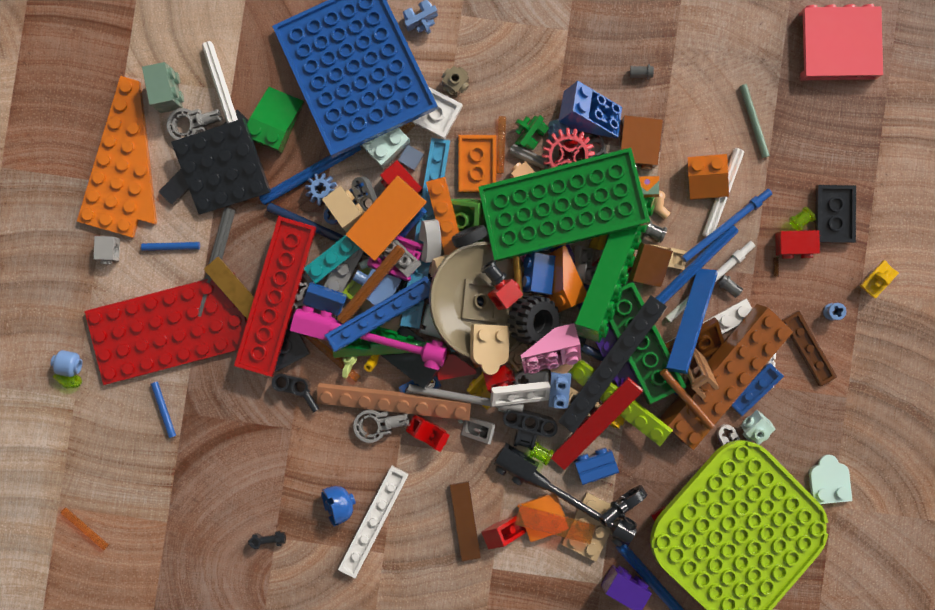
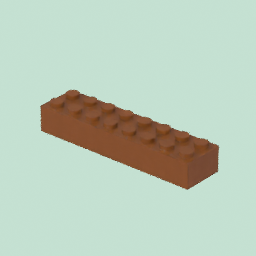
(734, 369)

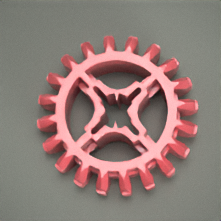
(575, 148)

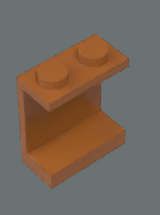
(644, 138)

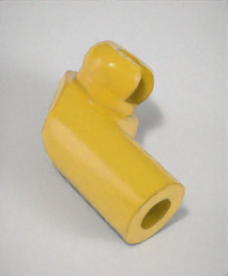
(371, 363)

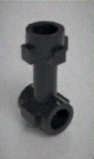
(256, 540)

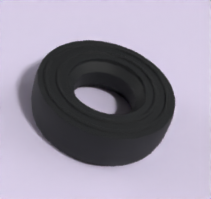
(469, 236)

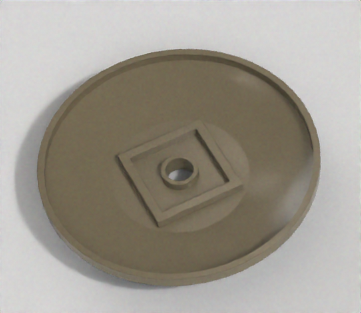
(456, 291)

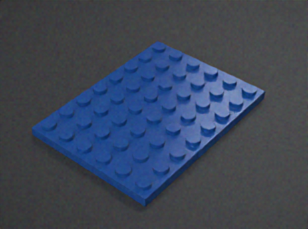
(354, 71)

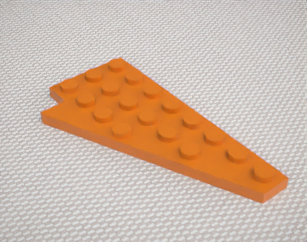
(121, 176)

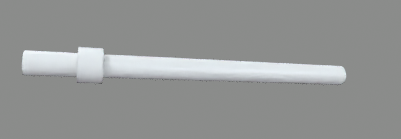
(737, 256)

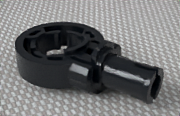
(623, 504)

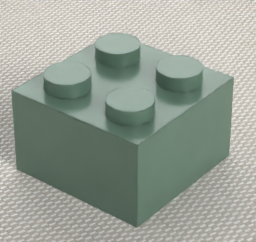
(163, 87)

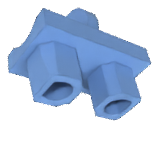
(422, 20)
(559, 390)

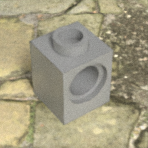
(106, 249)

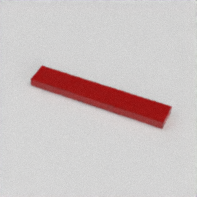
(596, 423)

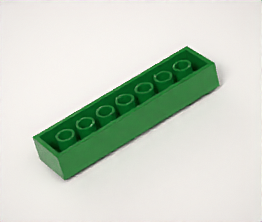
(608, 280)

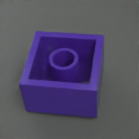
(626, 589)

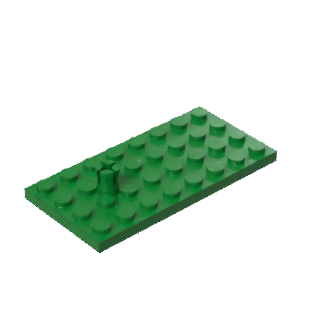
(564, 205)

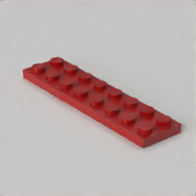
(275, 296)

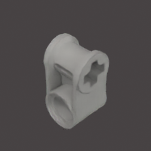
(541, 376)

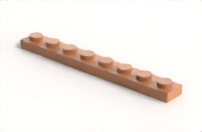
(392, 401)

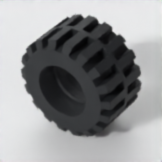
(523, 314)

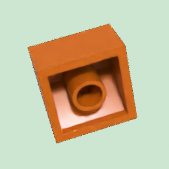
(708, 176)

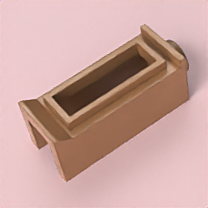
(707, 375)

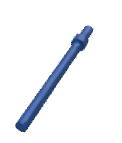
(754, 204)

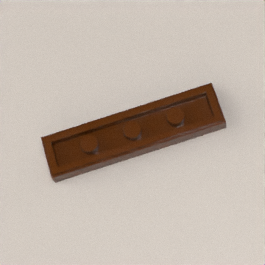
(809, 349)
(465, 521)

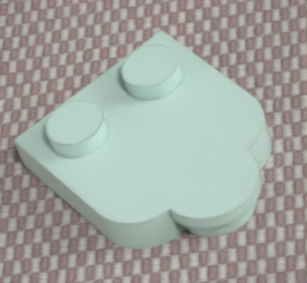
(830, 481)

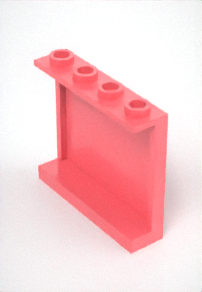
(842, 42)

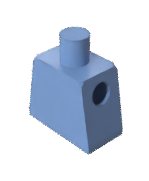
(383, 291)

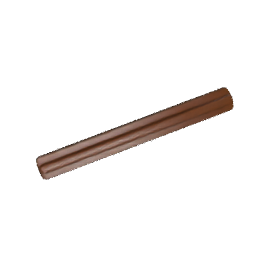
(371, 284)

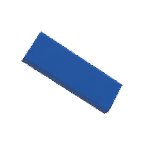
(760, 385)

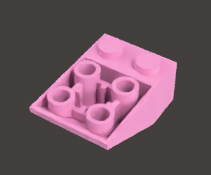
(554, 349)

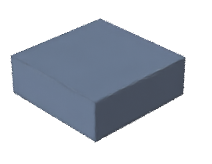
(411, 157)

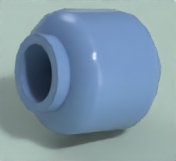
(66, 363)

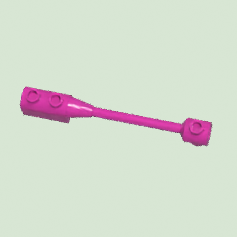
(318, 325)

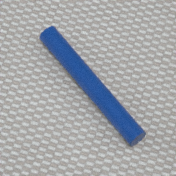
(170, 246)
(163, 409)

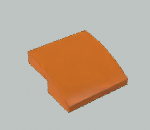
(547, 503)

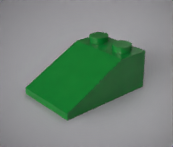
(274, 119)

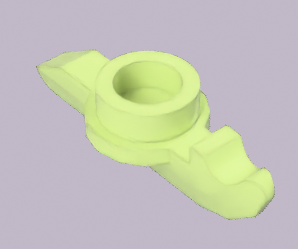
(349, 362)

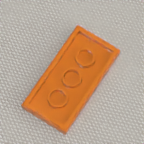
(386, 218)

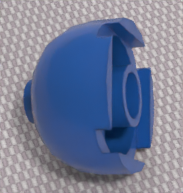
(338, 504)

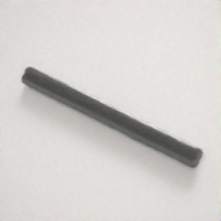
(220, 244)

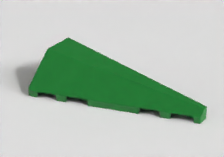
(365, 348)

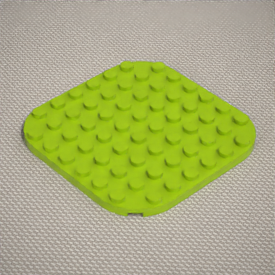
(739, 530)

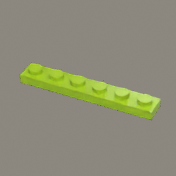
(634, 413)

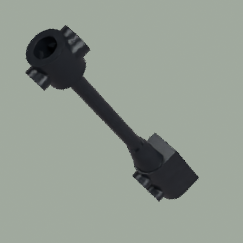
(524, 471)

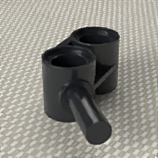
(290, 387)

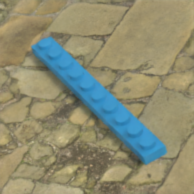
(435, 169)

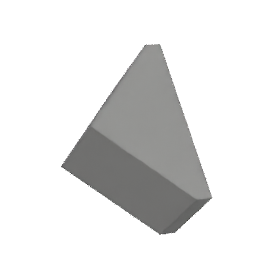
(478, 430)

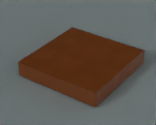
(650, 264)

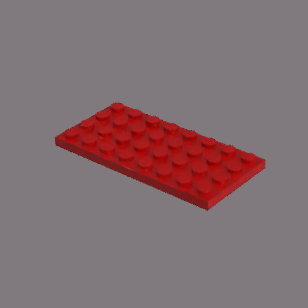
(163, 330)

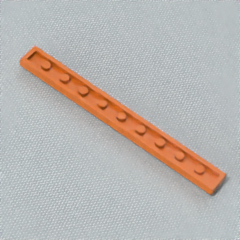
(445, 214)

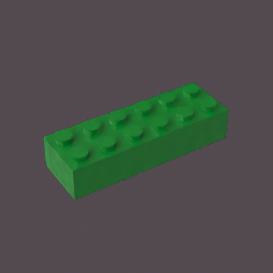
(651, 354)

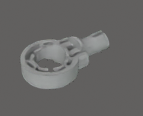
(193, 116)
(390, 422)

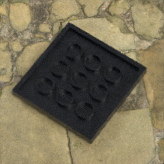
(221, 166)

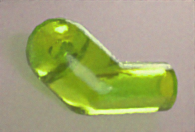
(68, 382)

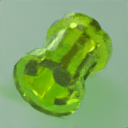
(802, 218)
(541, 453)

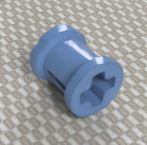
(829, 308)

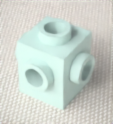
(757, 427)

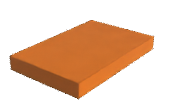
(476, 162)

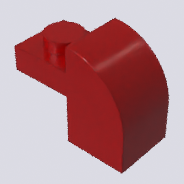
(428, 432)

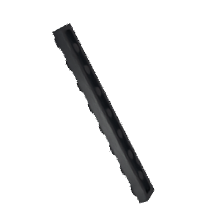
(612, 364)

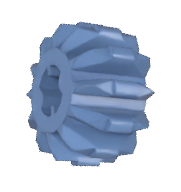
(317, 183)

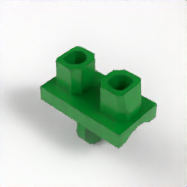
(535, 125)

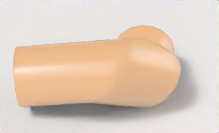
(659, 206)

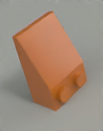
(567, 285)

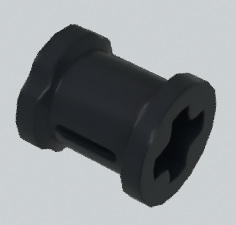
(493, 272)

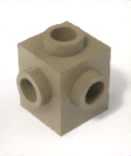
(451, 86)

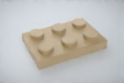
(600, 533)

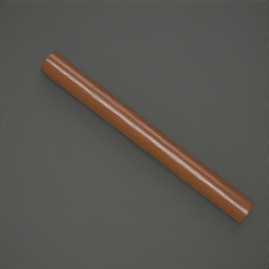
(687, 399)

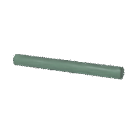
(754, 121)

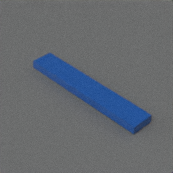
(379, 314)
(692, 321)

